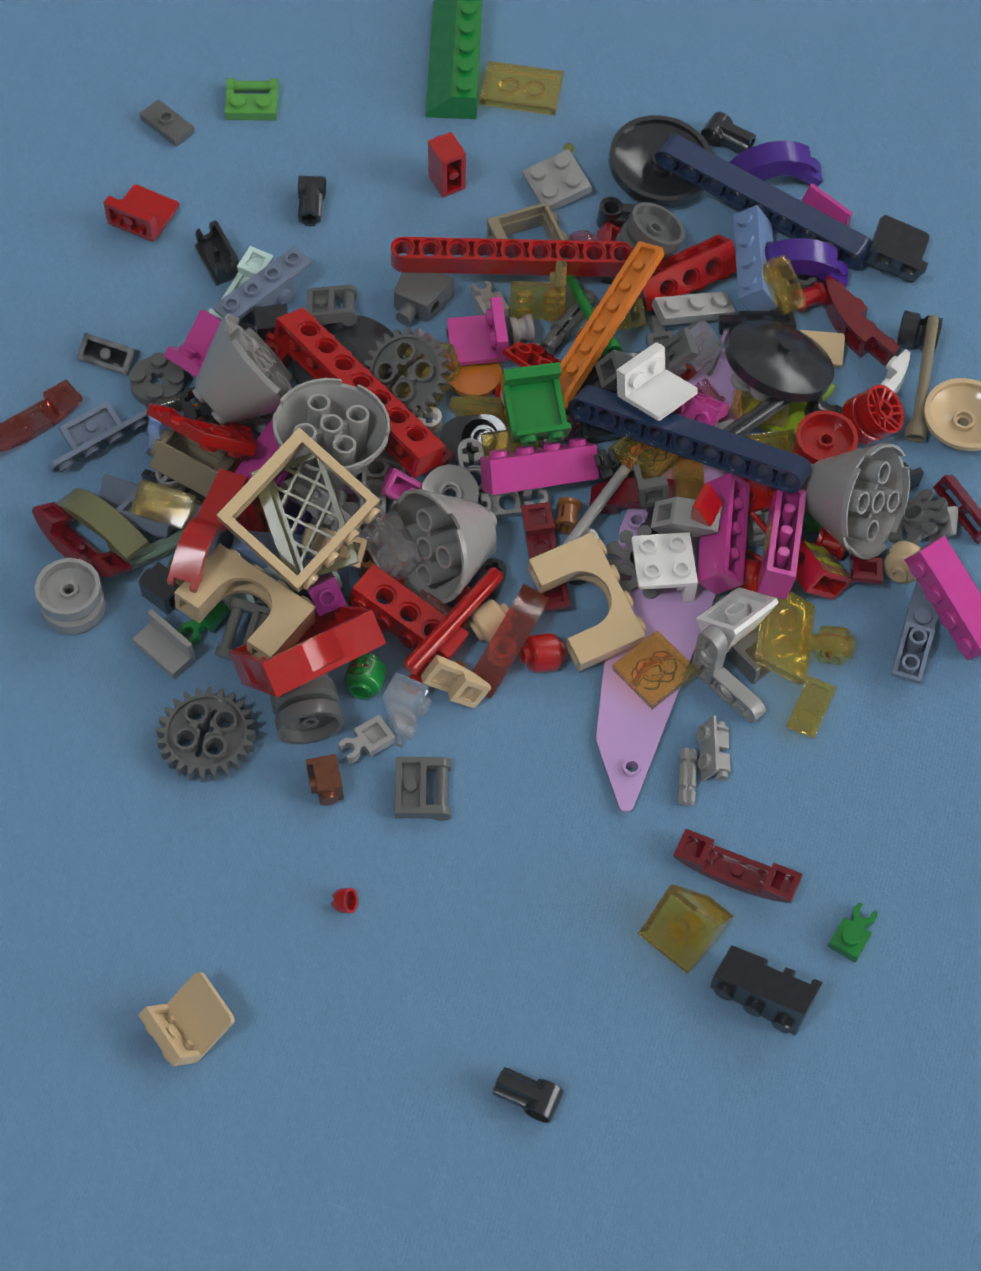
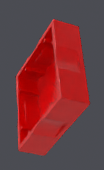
(325, 646)

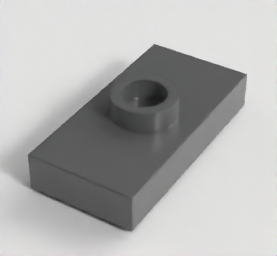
(167, 122)

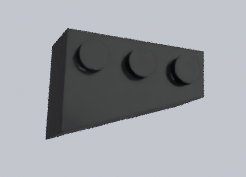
(765, 990)

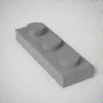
(690, 307)

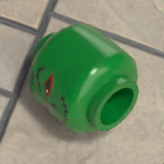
(365, 676)

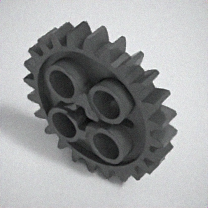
(392, 356)
(180, 727)

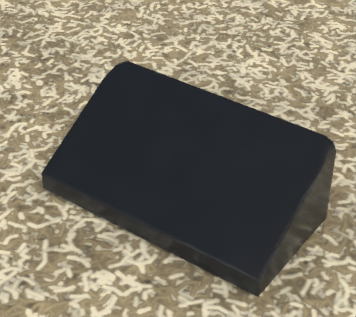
(107, 354)

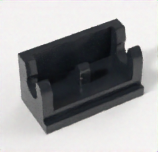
(217, 254)

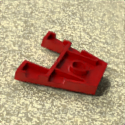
(233, 438)

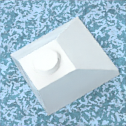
(737, 614)

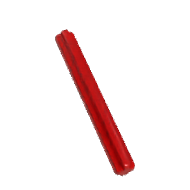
(453, 621)

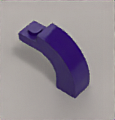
(780, 159)
(810, 258)

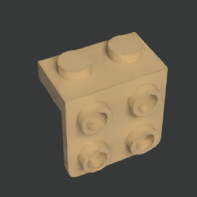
(189, 1021)

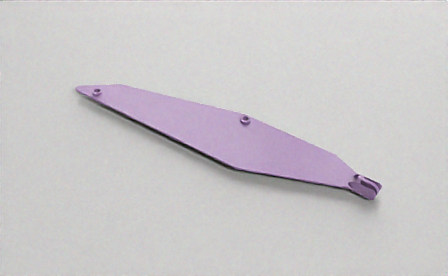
(626, 725)

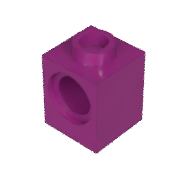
(326, 594)

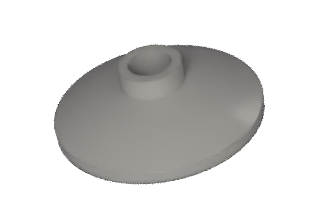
(453, 478)

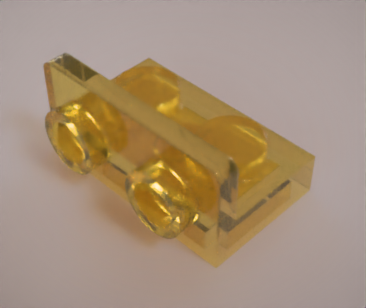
(478, 405)

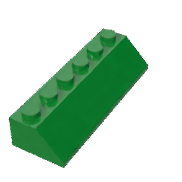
(454, 59)

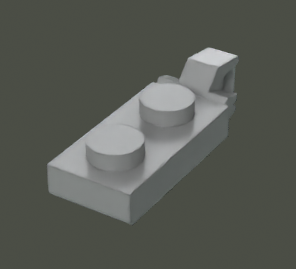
(319, 498)

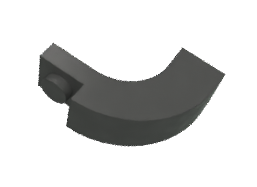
(678, 352)

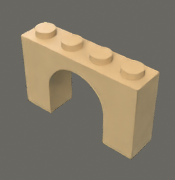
(586, 561)
(230, 574)

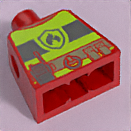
(820, 572)

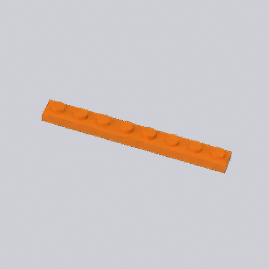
(607, 317)

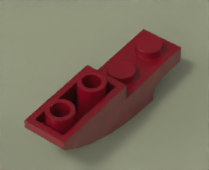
(848, 317)

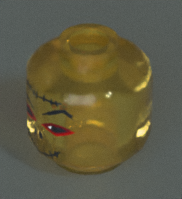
(832, 644)

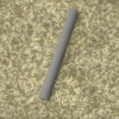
(598, 504)

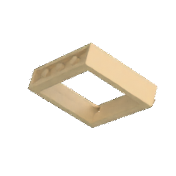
(259, 482)

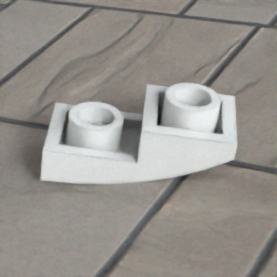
(896, 371)

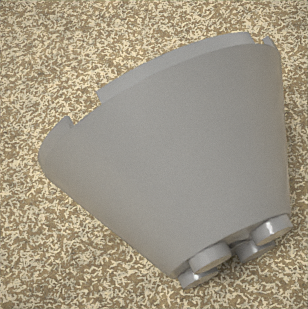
(240, 375)
(338, 417)
(860, 497)
(452, 537)

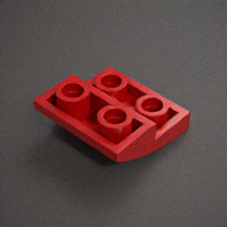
(528, 354)

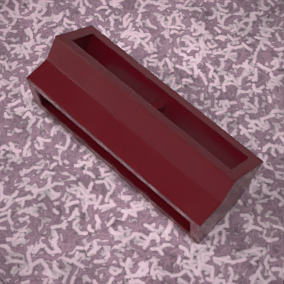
(968, 504)

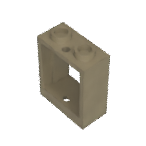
(524, 219)
(186, 462)

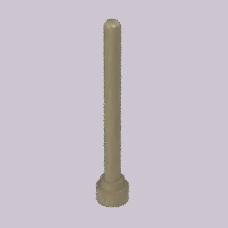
(916, 429)

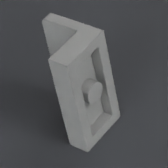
(165, 645)

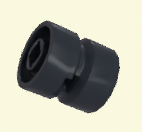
(913, 330)

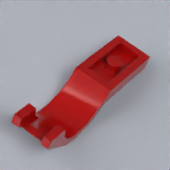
(202, 530)

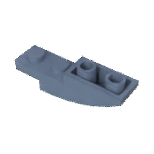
(915, 638)

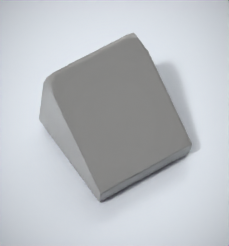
(949, 527)

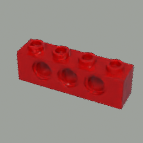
(715, 251)
(402, 602)

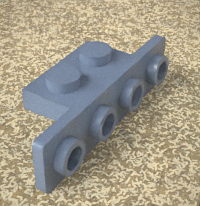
(268, 287)
(91, 430)
(122, 494)

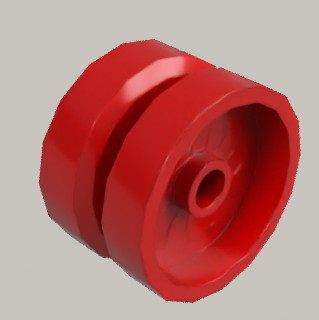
(824, 435)

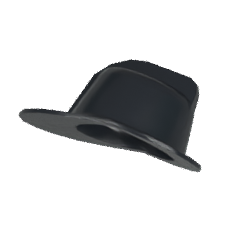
(468, 427)

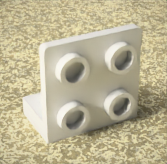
(650, 386)
(665, 563)

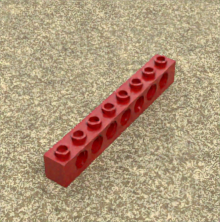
(325, 357)

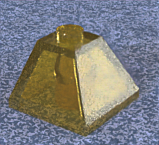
(685, 926)

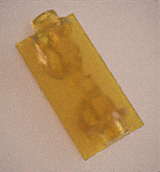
(787, 295)

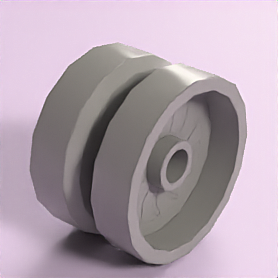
(70, 596)

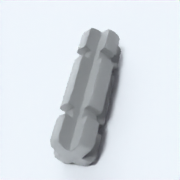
(687, 777)

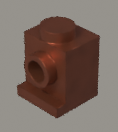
(325, 779)

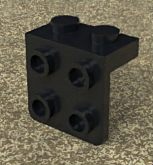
(898, 249)

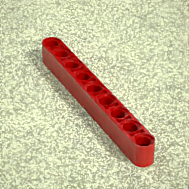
(498, 251)

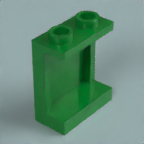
(534, 404)

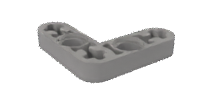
(492, 501)
(709, 662)

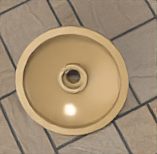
(954, 404)

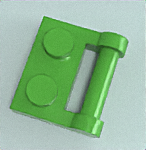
(251, 105)

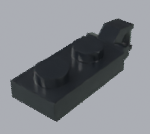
(729, 322)

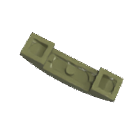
(105, 522)

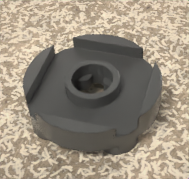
(156, 367)

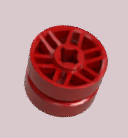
(874, 413)

